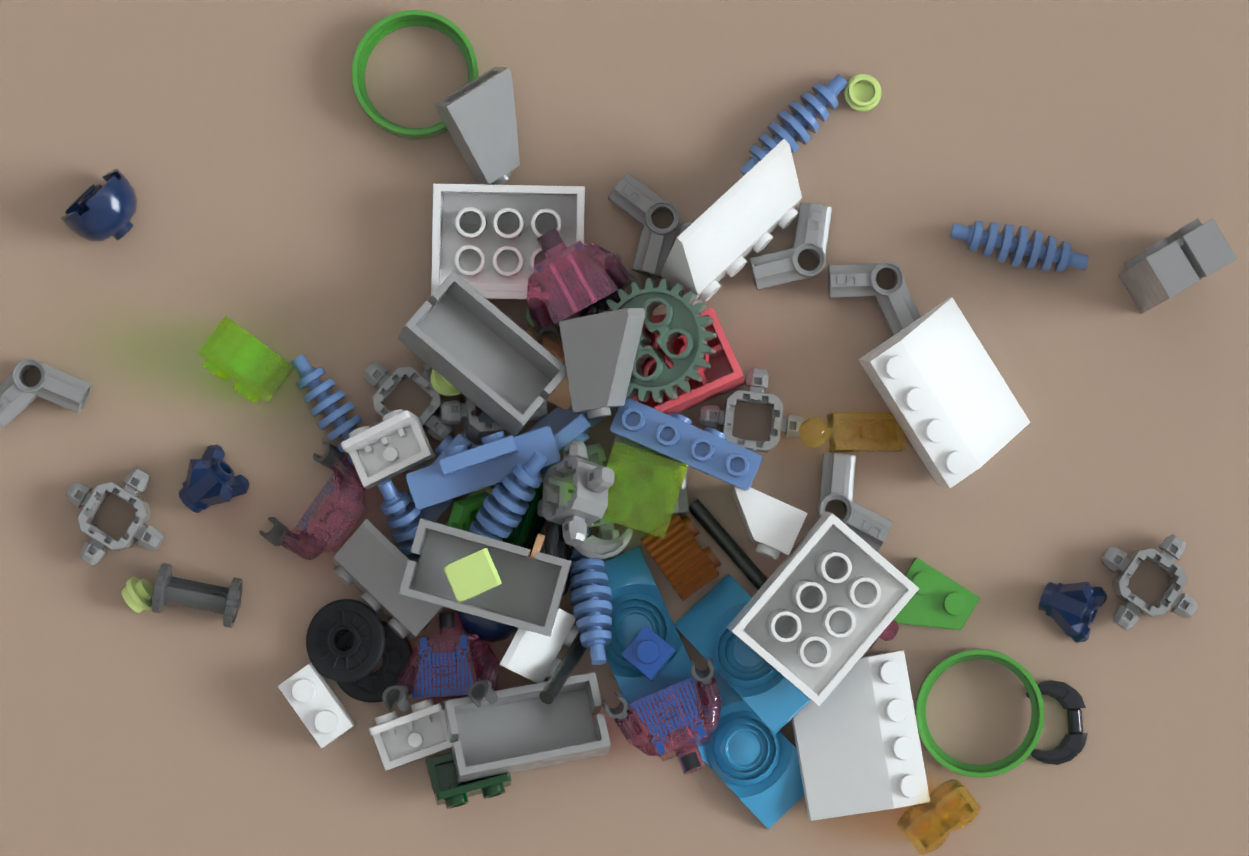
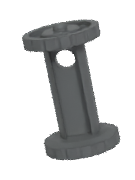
(197, 595)

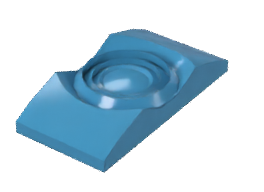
(634, 605)
(750, 676)
(752, 759)

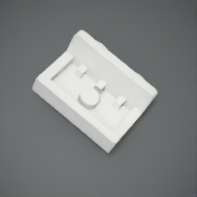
(388, 447)
(411, 735)

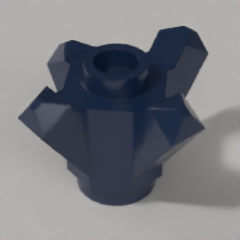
(211, 481)
(1072, 607)

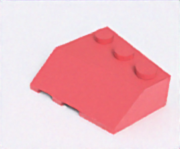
(720, 378)

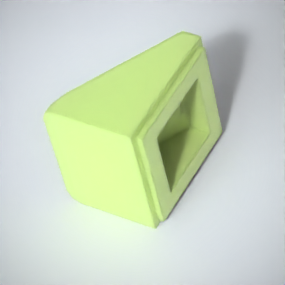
(472, 575)

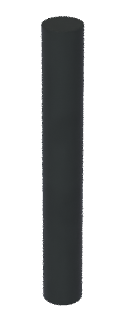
(727, 544)
(562, 671)

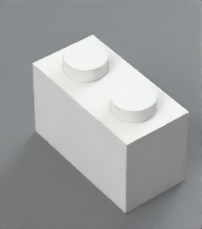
(317, 705)

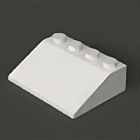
(735, 225)
(492, 232)
(945, 393)
(823, 608)
(862, 743)

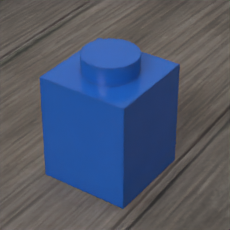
(648, 653)

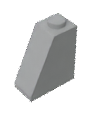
(484, 125)
(601, 358)

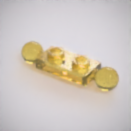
(855, 432)

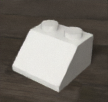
(769, 521)
(536, 654)

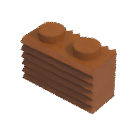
(682, 558)

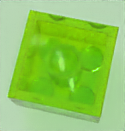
(245, 359)
(643, 490)

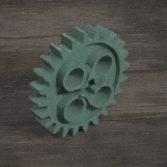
(681, 320)

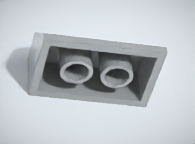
(378, 571)

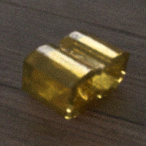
(931, 822)

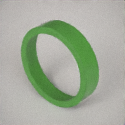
(376, 34)
(1009, 762)

